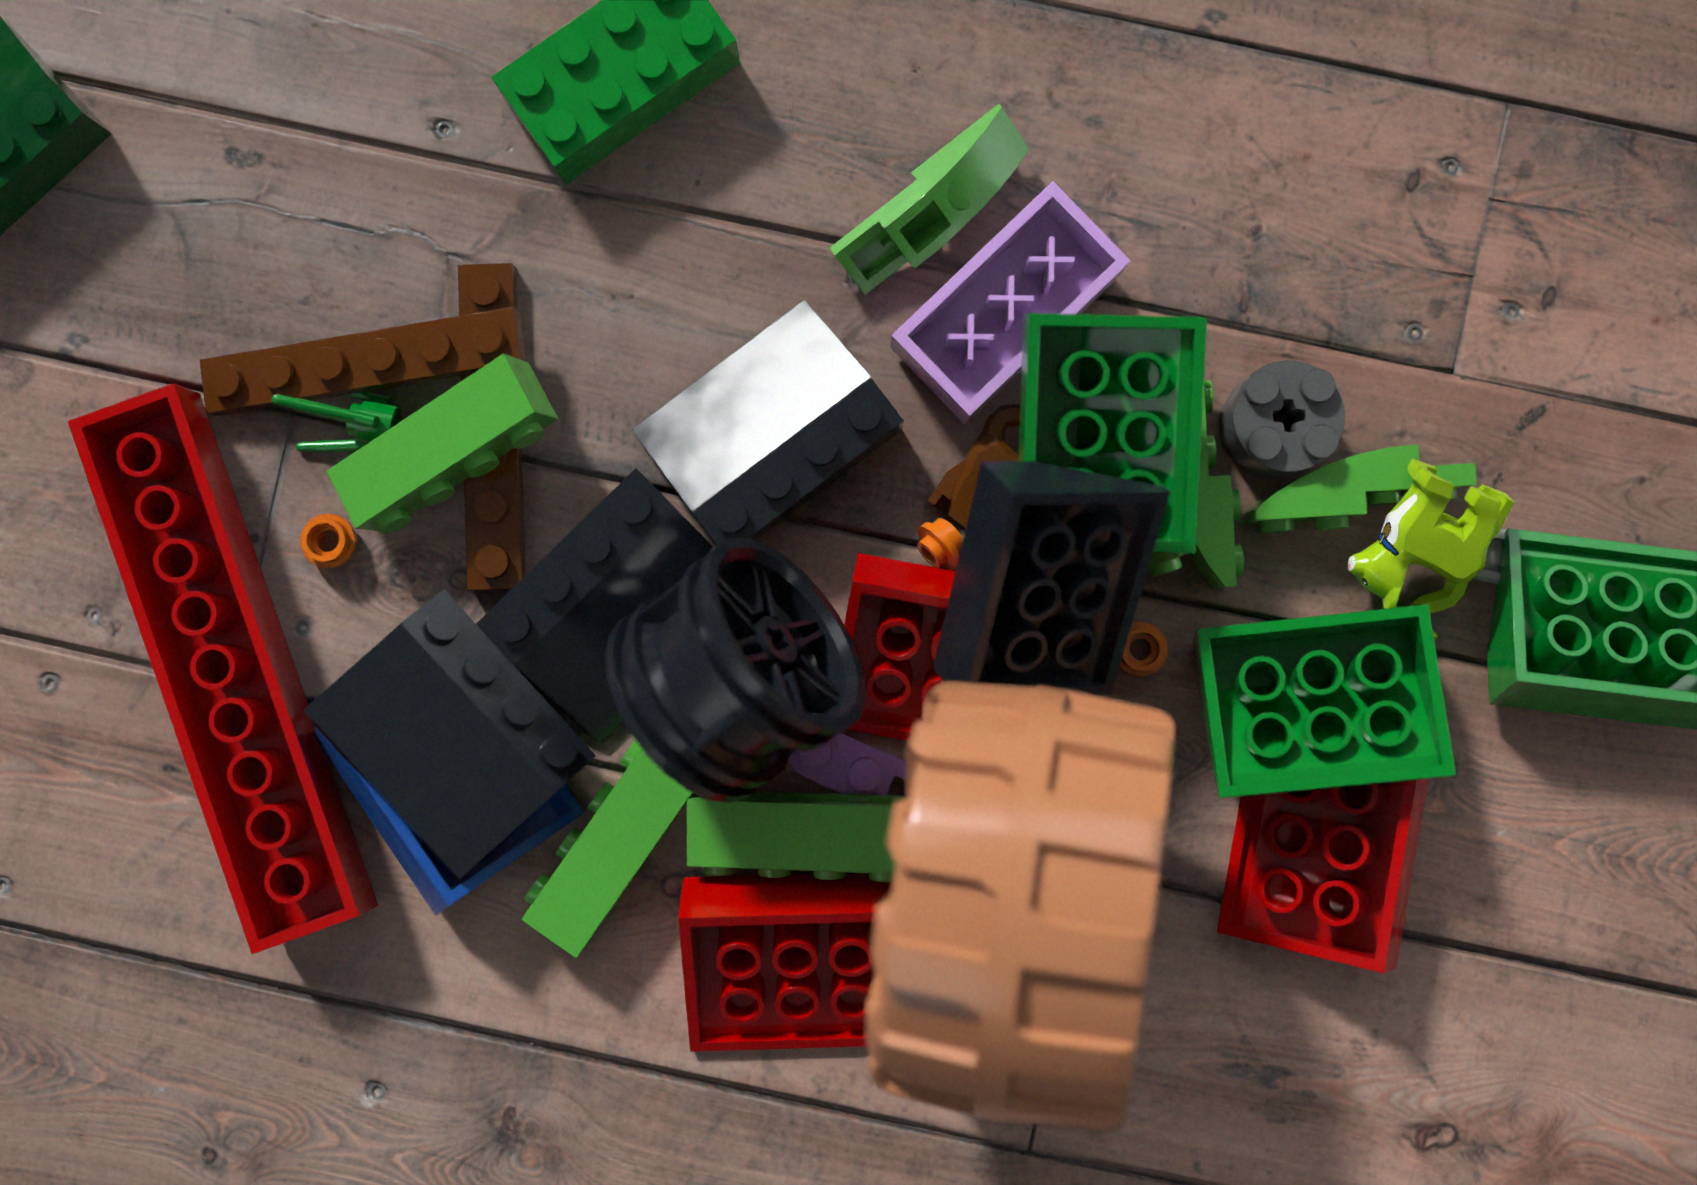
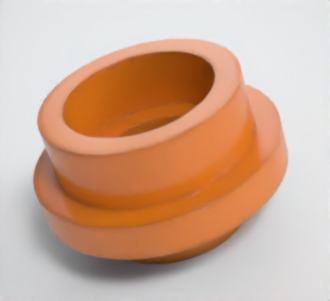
(312, 541)
(940, 543)
(1156, 654)

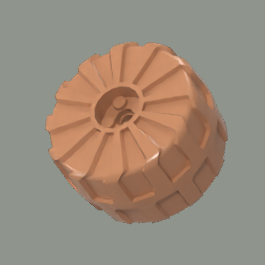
(1020, 904)

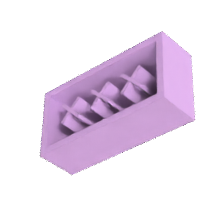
(971, 329)

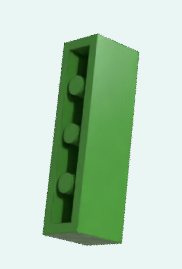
(443, 445)
(793, 833)
(606, 854)

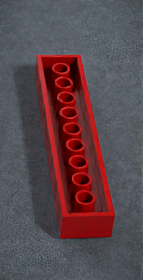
(223, 666)

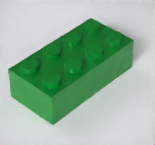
(614, 76)

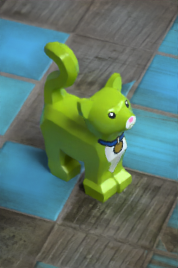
(1427, 536)

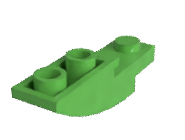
(937, 204)
(1340, 490)
(1217, 510)

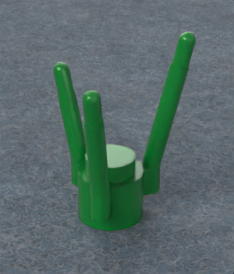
(362, 420)

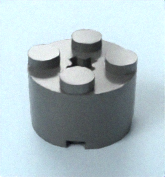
(1302, 396)

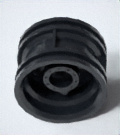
(734, 671)

